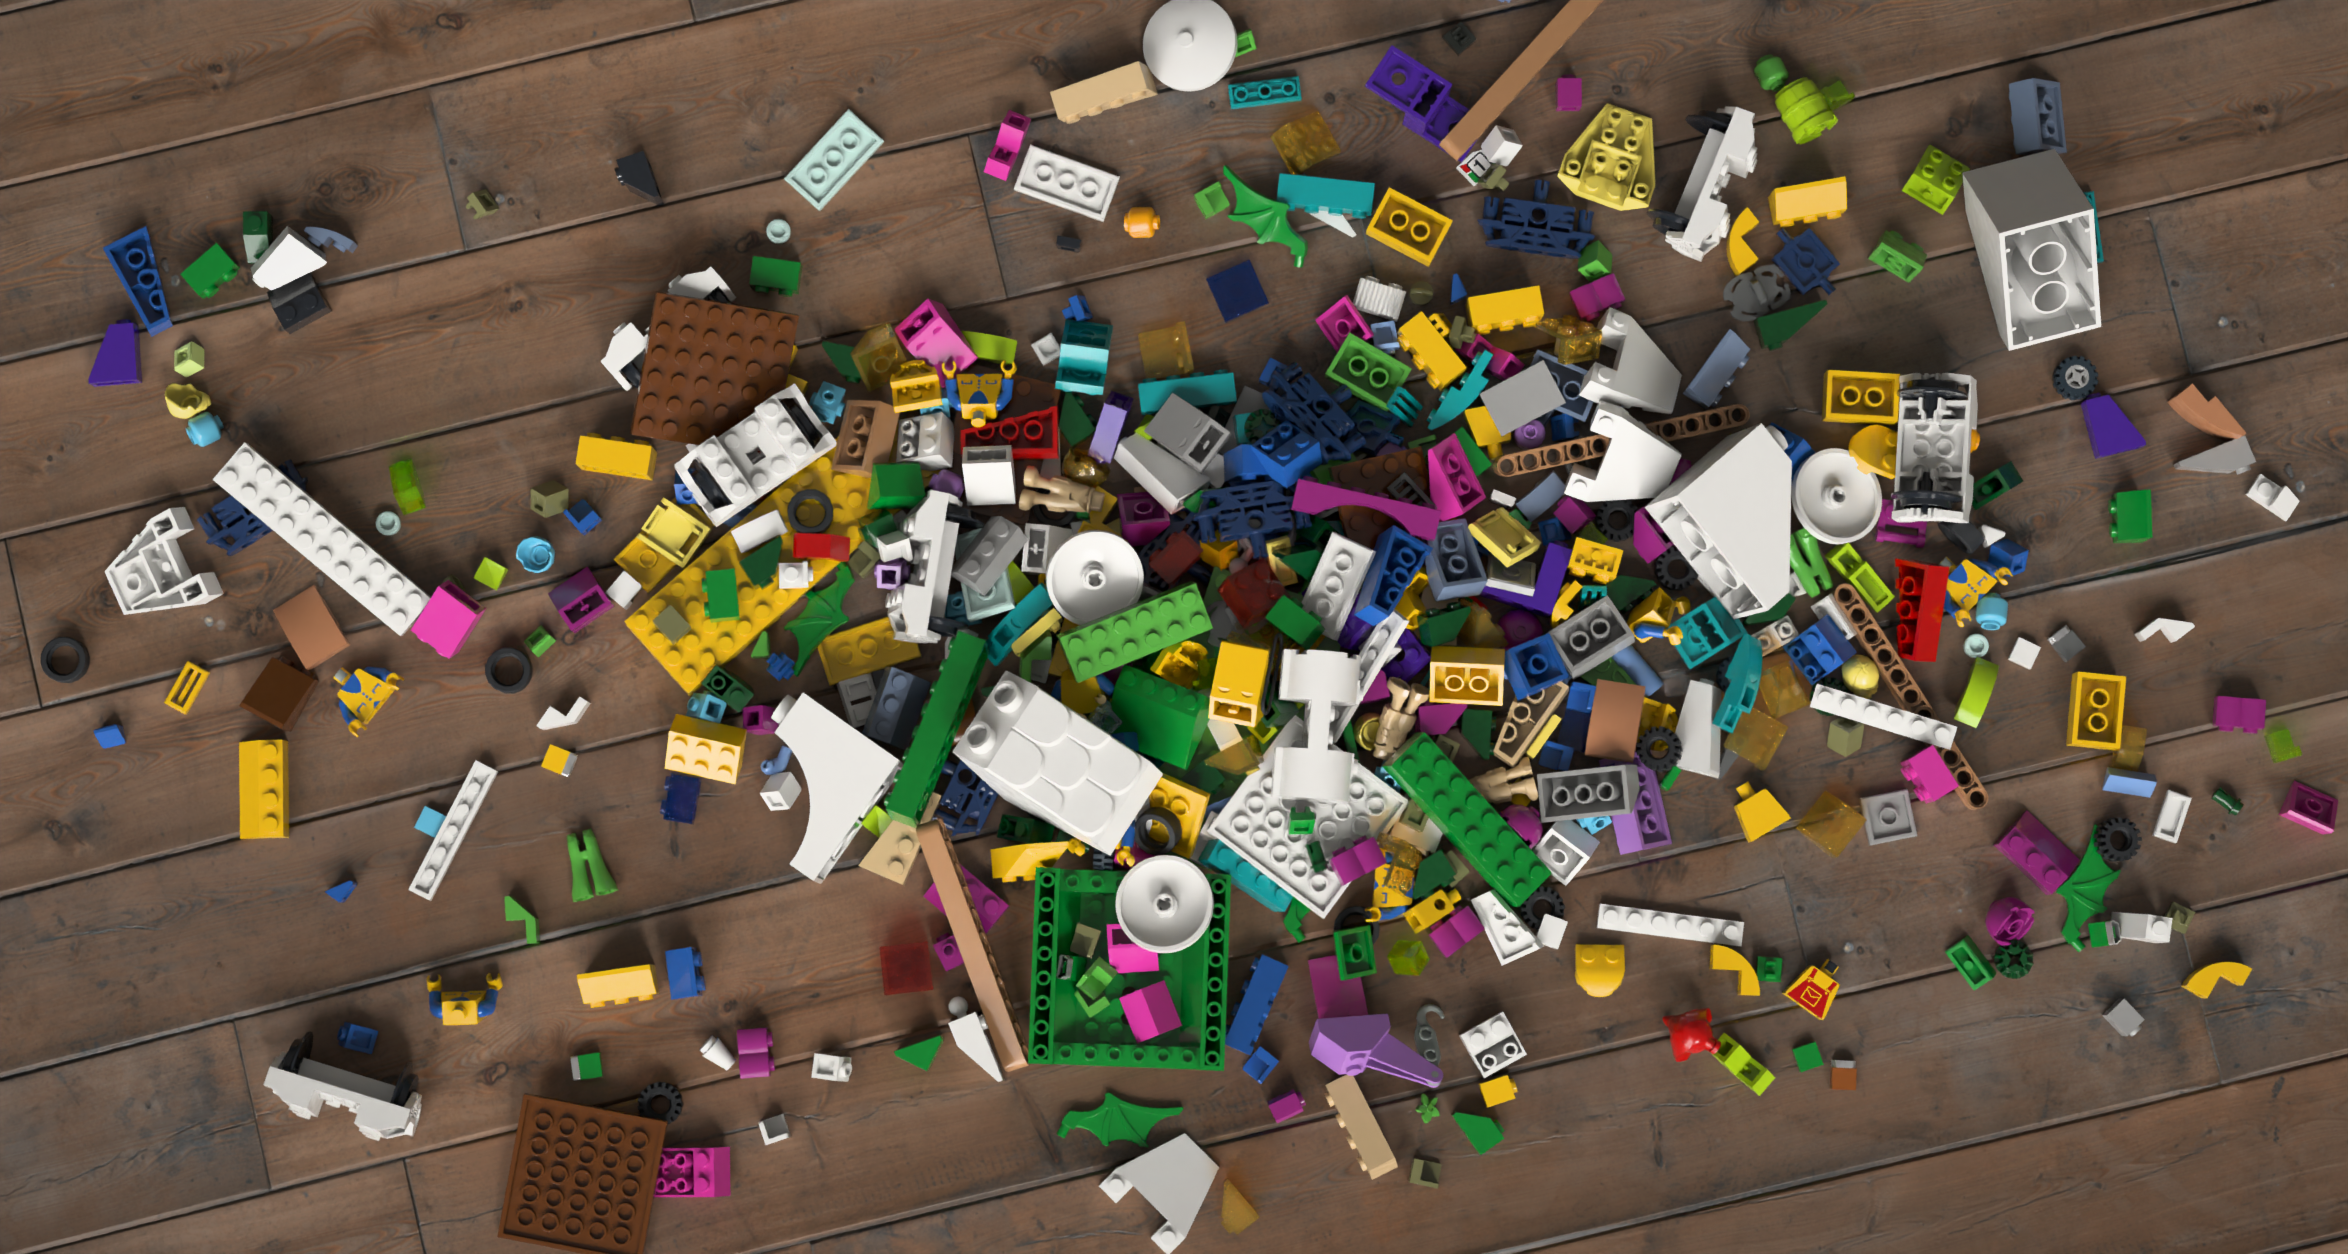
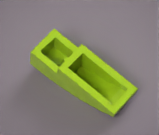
(1860, 576)

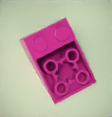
(936, 339)
(694, 1172)

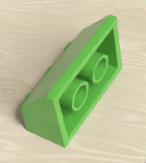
(1367, 372)

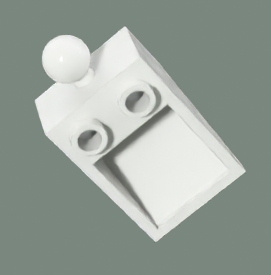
(972, 1038)

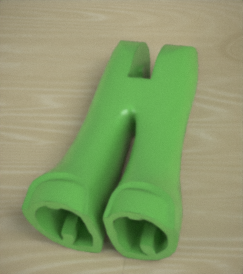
(1817, 567)
(602, 879)

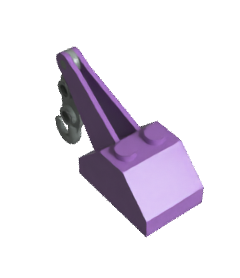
(1363, 1041)

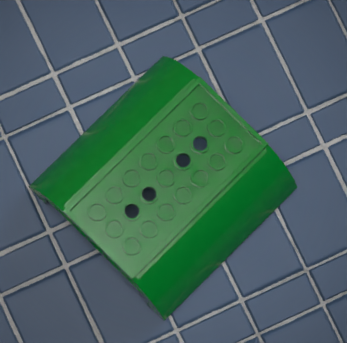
(1194, 977)

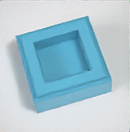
(430, 821)

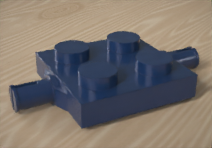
(1806, 261)
(1375, 426)

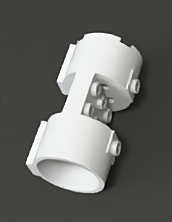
(1319, 681)

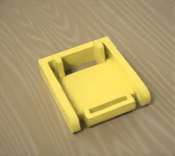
(670, 531)
(1502, 535)
(1050, 621)

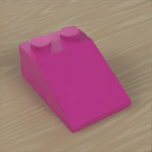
(1452, 479)
(1333, 996)

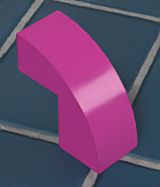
(1007, 145)
(1502, 364)

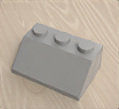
(989, 554)
(1591, 637)

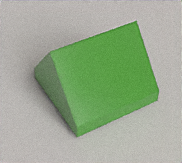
(1245, 42)
(539, 641)

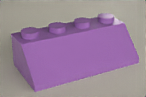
(1647, 823)

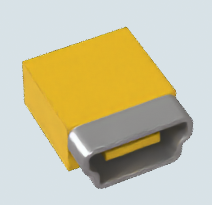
(559, 760)

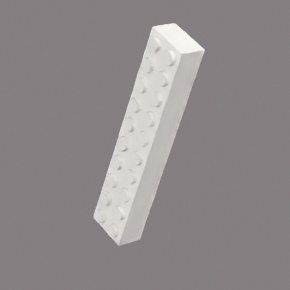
(323, 539)

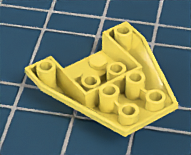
(1613, 160)

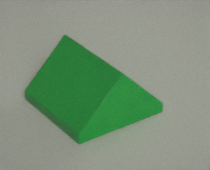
(895, 486)
(1354, 952)
(922, 1053)

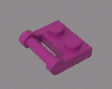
(1886, 519)

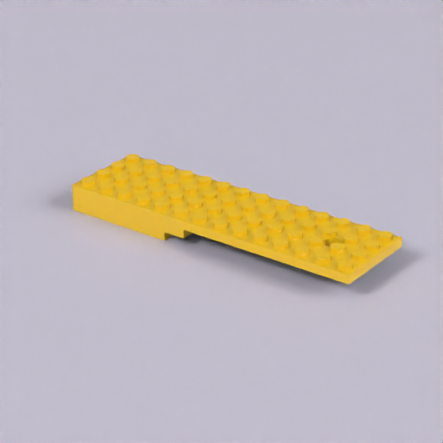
(759, 609)

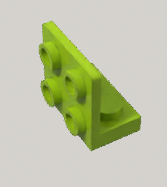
(1936, 179)

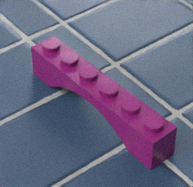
(1416, 520)

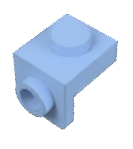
(1385, 337)

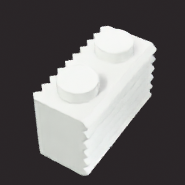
(1379, 298)

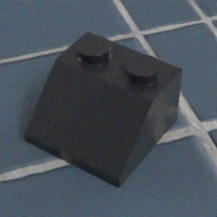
(638, 177)
(298, 303)

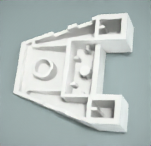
(1640, 370)
(1633, 465)
(154, 571)
(1172, 1180)

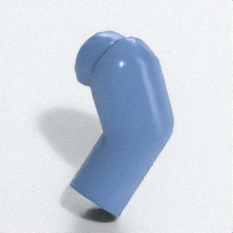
(777, 764)

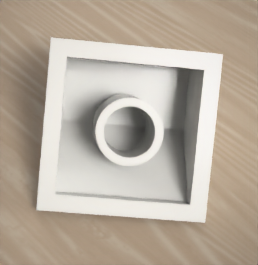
(1565, 849)

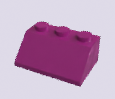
(2037, 853)
(987, 903)

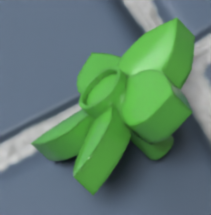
(1427, 1109)

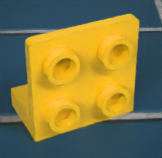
(1594, 560)

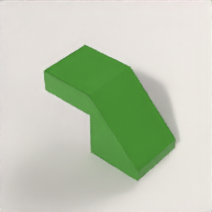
(1038, 650)
(516, 911)

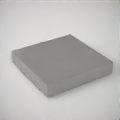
(1515, 578)
(1888, 817)

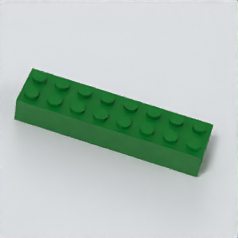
(937, 729)
(1467, 819)

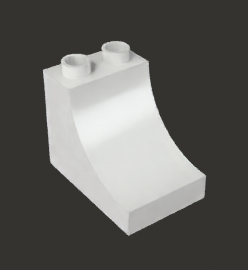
(843, 777)

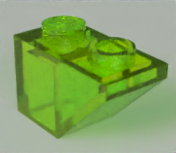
(407, 487)

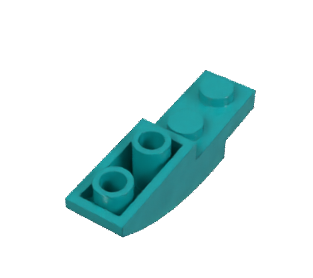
(1455, 400)
(1017, 622)
(1745, 679)

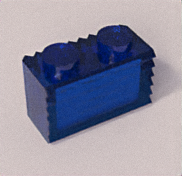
(681, 797)

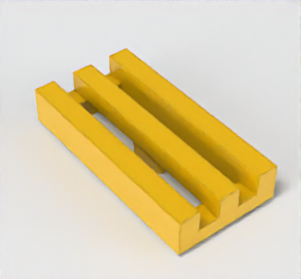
(1442, 323)
(204, 675)

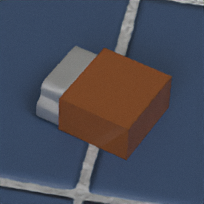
(1843, 1075)

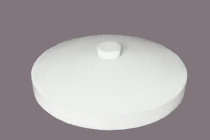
(1190, 44)
(1835, 497)
(1093, 576)
(1164, 904)

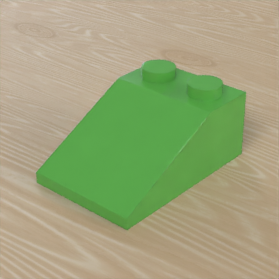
(1898, 256)

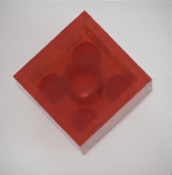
(1175, 558)
(1252, 592)
(906, 968)

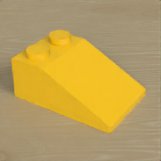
(1023, 859)

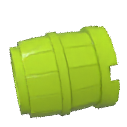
(1804, 110)

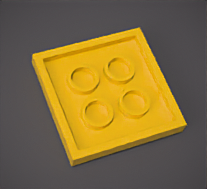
(1187, 804)

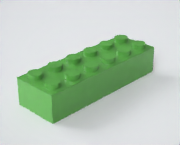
(1134, 631)

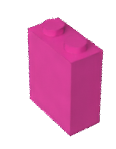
(448, 619)

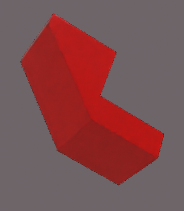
(821, 546)

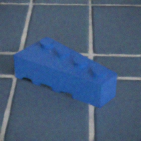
(139, 273)
(1244, 466)
(1390, 573)
(1255, 1004)

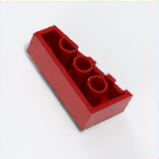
(1029, 435)
(1920, 608)

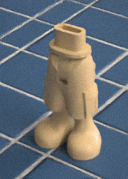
(1063, 495)
(1398, 721)
(1495, 786)

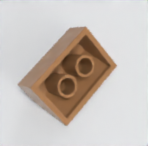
(865, 437)

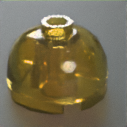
(1084, 469)

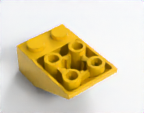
(1239, 684)

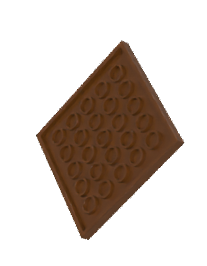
(709, 366)
(582, 1177)

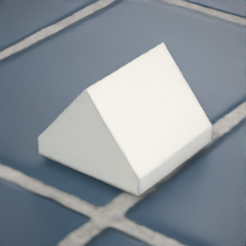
(1990, 534)

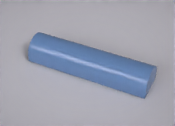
(1638, 669)

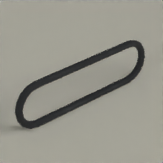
(1275, 674)

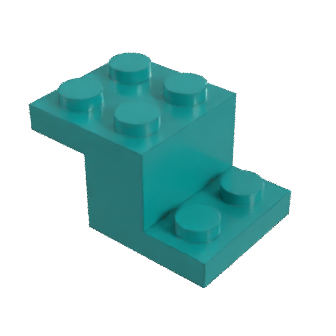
(1084, 357)
(1706, 632)

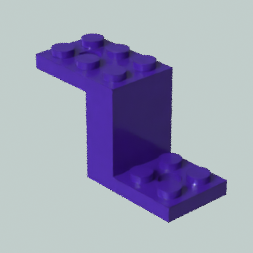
(1421, 97)
(1547, 583)
(1416, 654)

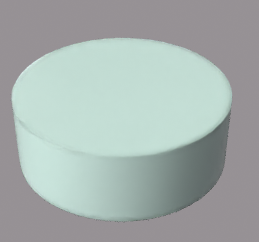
(778, 231)
(388, 523)
(1976, 645)

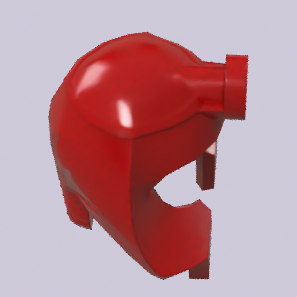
(1691, 1033)

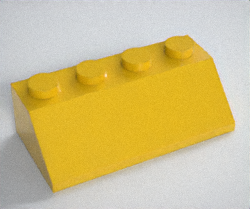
(264, 789)

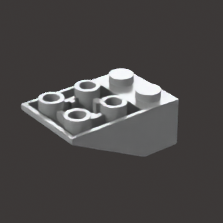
(1187, 432)

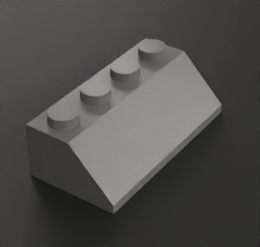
(1588, 793)

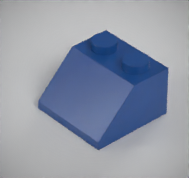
(1534, 666)

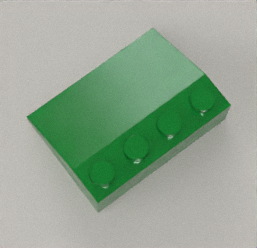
(1162, 714)

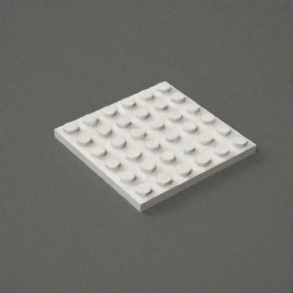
(1258, 826)

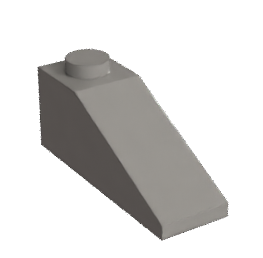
(2225, 458)

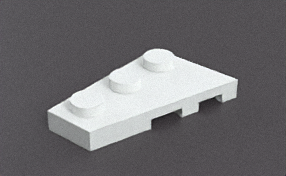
(1504, 928)

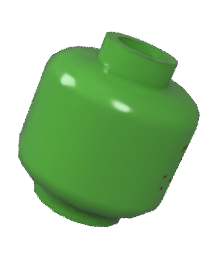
(1771, 73)

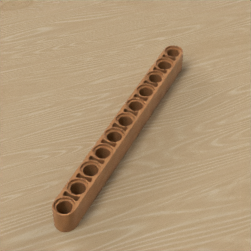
(1517, 76)
(1586, 443)
(1906, 683)
(973, 944)

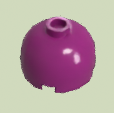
(1520, 627)
(1524, 822)
(2008, 919)

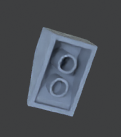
(1454, 563)

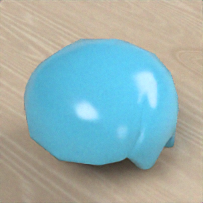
(535, 554)

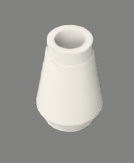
(716, 1052)

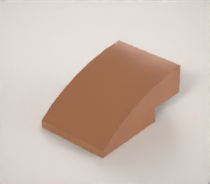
(2206, 415)
(311, 628)
(1615, 720)

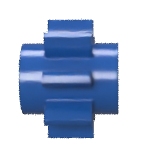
(780, 666)

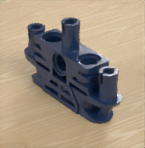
(1536, 240)
(1299, 406)
(1231, 509)
(237, 521)
(1176, 524)
(956, 796)

